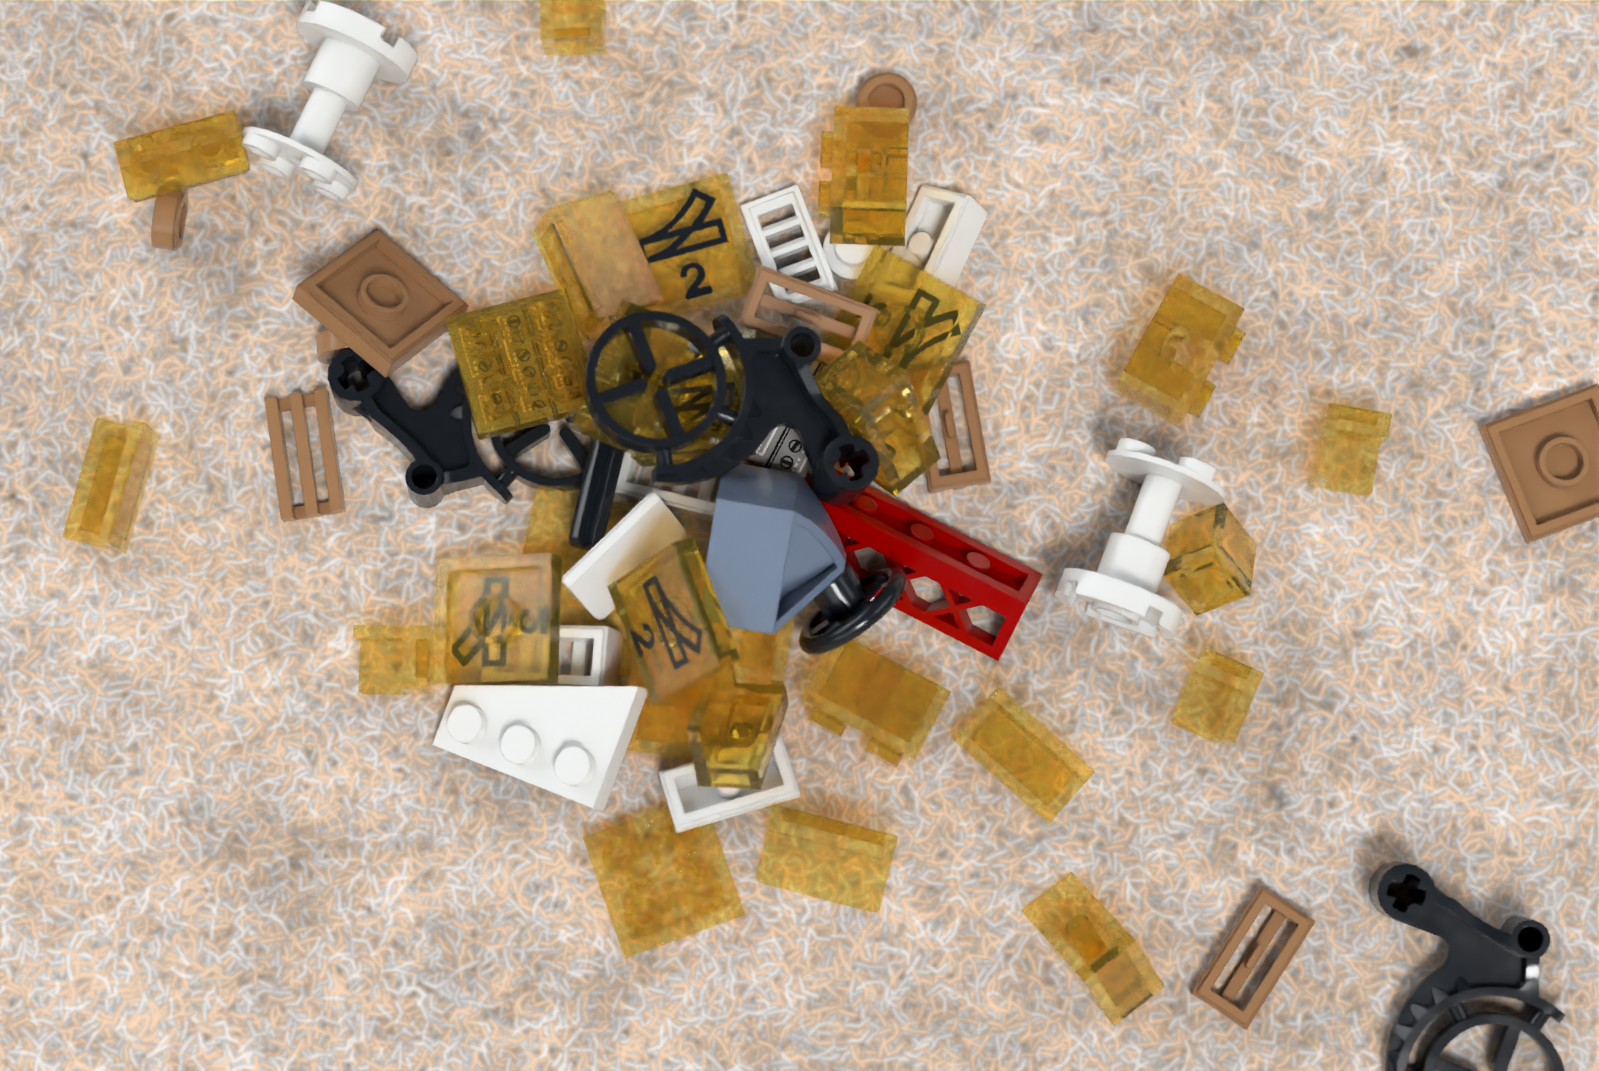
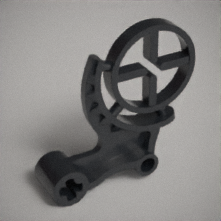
(772, 393)
(441, 438)
(1478, 965)

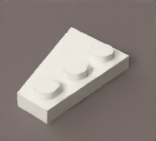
(545, 735)

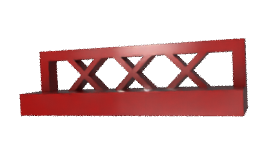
(942, 555)

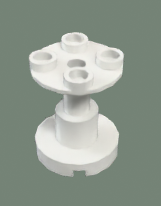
(339, 79)
(1134, 562)

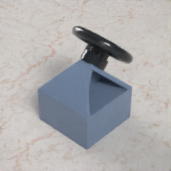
(780, 551)

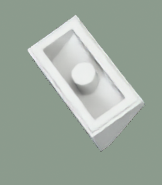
(941, 231)
(631, 542)
(701, 805)

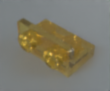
(183, 156)

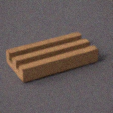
(758, 297)
(296, 404)
(958, 478)
(1223, 1002)

